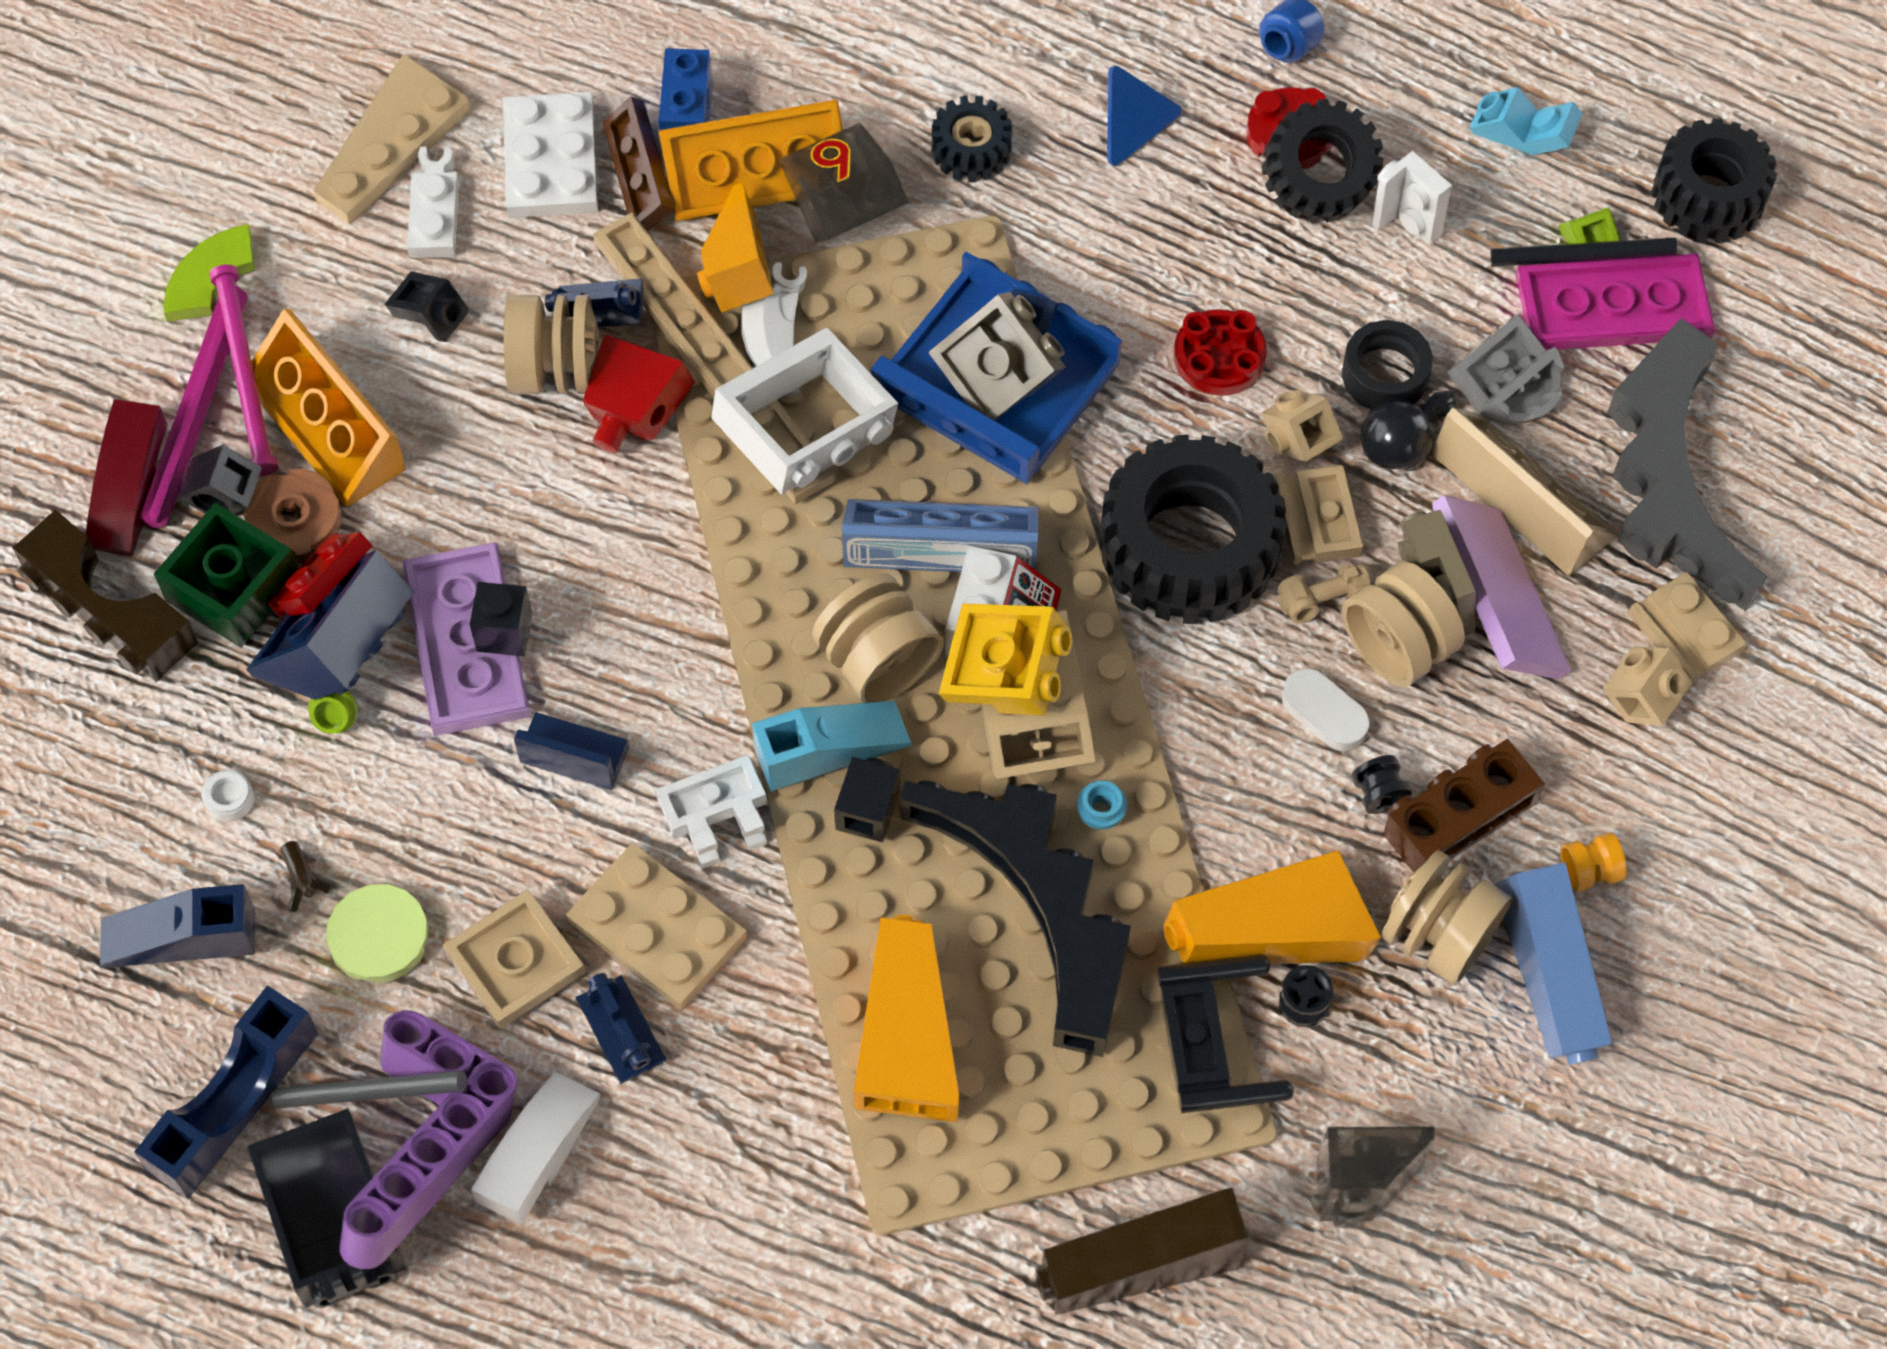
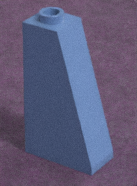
(1555, 962)

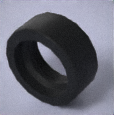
(1391, 336)

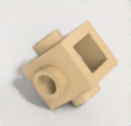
(1301, 425)
(1647, 685)

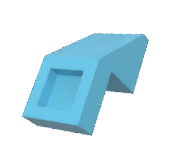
(1516, 123)

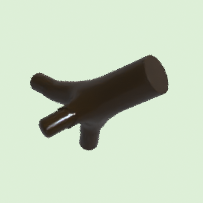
(301, 876)

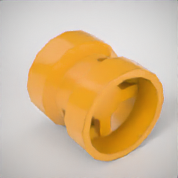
(1594, 862)

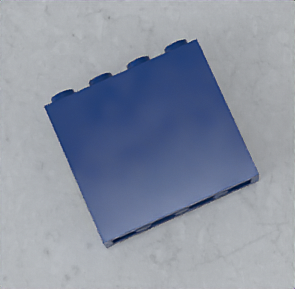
(1038, 423)

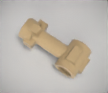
(1301, 600)

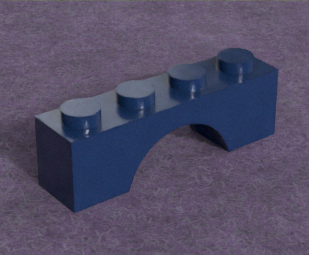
(197, 1135)

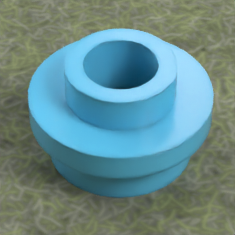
(1101, 792)

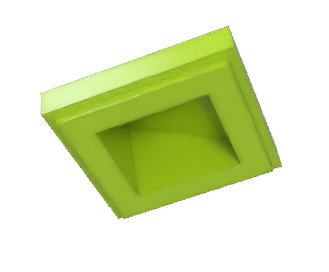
(1589, 228)

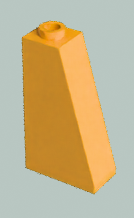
(1287, 914)
(905, 1036)

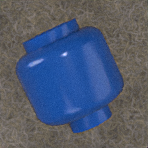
(1291, 30)

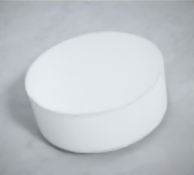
(228, 795)

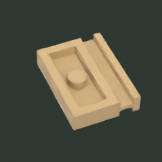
(1319, 515)
(1689, 625)

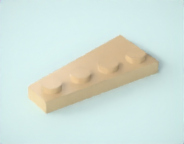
(406, 114)

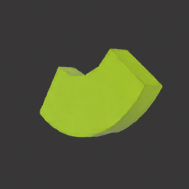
(190, 286)

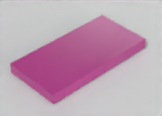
(1613, 300)

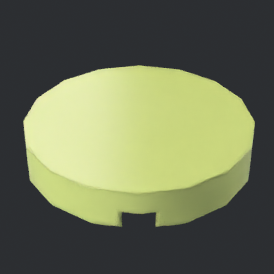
(377, 933)

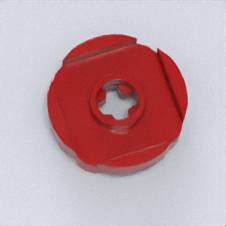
(1269, 111)

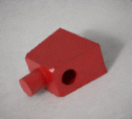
(633, 392)

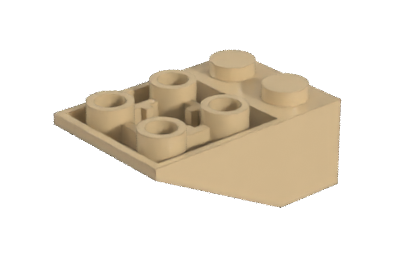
(1046, 742)

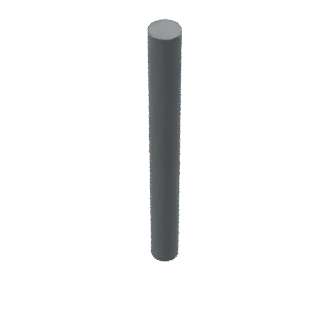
(370, 1089)

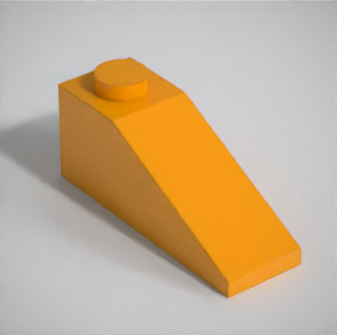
(735, 255)

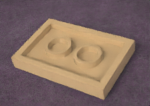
(656, 926)

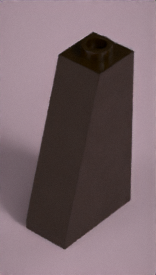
(1145, 1254)

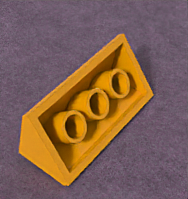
(324, 412)

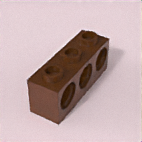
(1456, 829)

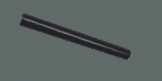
(1583, 252)

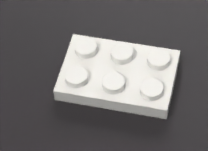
(549, 155)

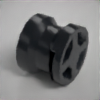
(1380, 783)
(1308, 984)

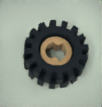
(958, 152)

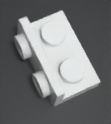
(1414, 195)

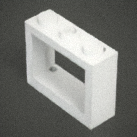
(782, 374)

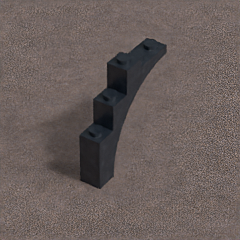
(1054, 884)

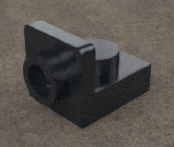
(429, 302)

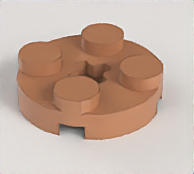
(300, 489)

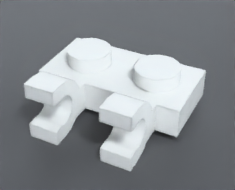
(711, 798)

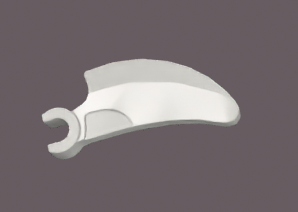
(770, 320)

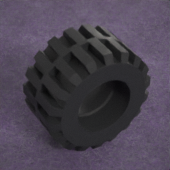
(1347, 135)
(1718, 152)

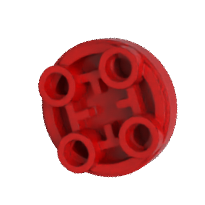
(1220, 351)

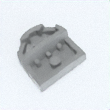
(1510, 375)

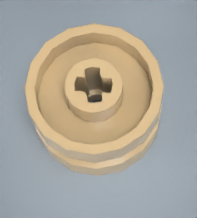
(1403, 624)

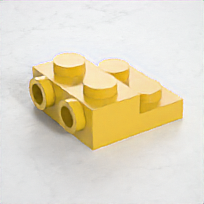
(1006, 658)

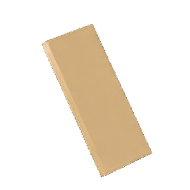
(1522, 490)

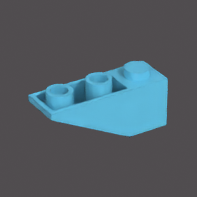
(825, 739)

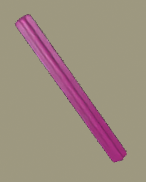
(188, 420)

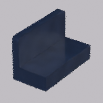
(572, 750)

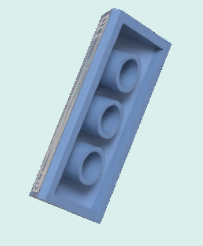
(933, 534)

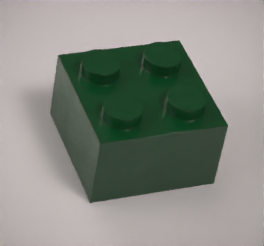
(226, 574)

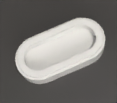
(1325, 709)

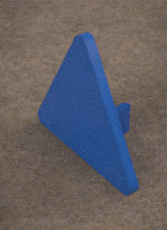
(1134, 114)

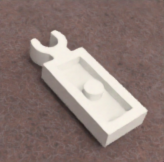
(433, 207)

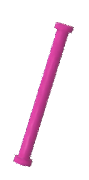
(225, 278)

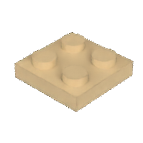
(514, 959)

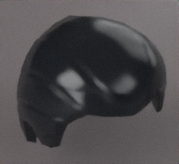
(1403, 433)

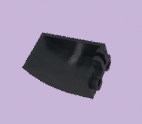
(307, 1185)

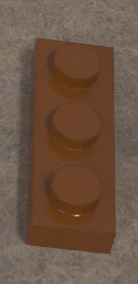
(638, 163)

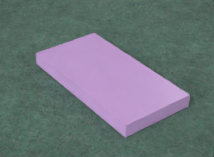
(1503, 589)
(460, 684)

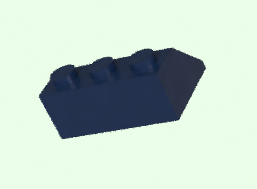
(327, 647)

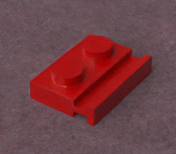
(320, 574)

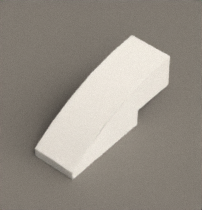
(534, 1147)

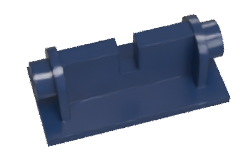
(612, 301)
(620, 1027)

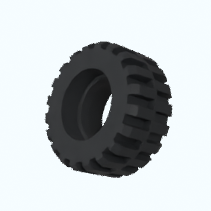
(1200, 476)

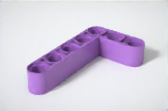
(439, 1147)

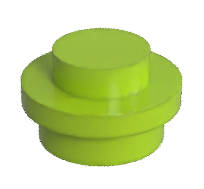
(333, 712)

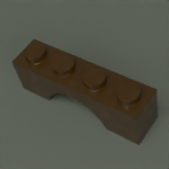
(143, 630)

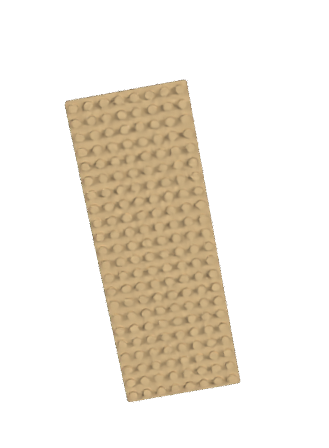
(1028, 1111)

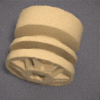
(548, 344)
(877, 638)
(1446, 917)

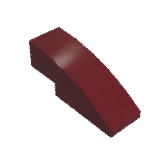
(124, 475)

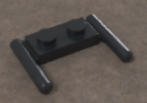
(1197, 1036)

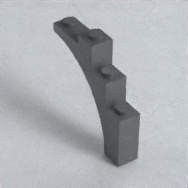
(1656, 468)

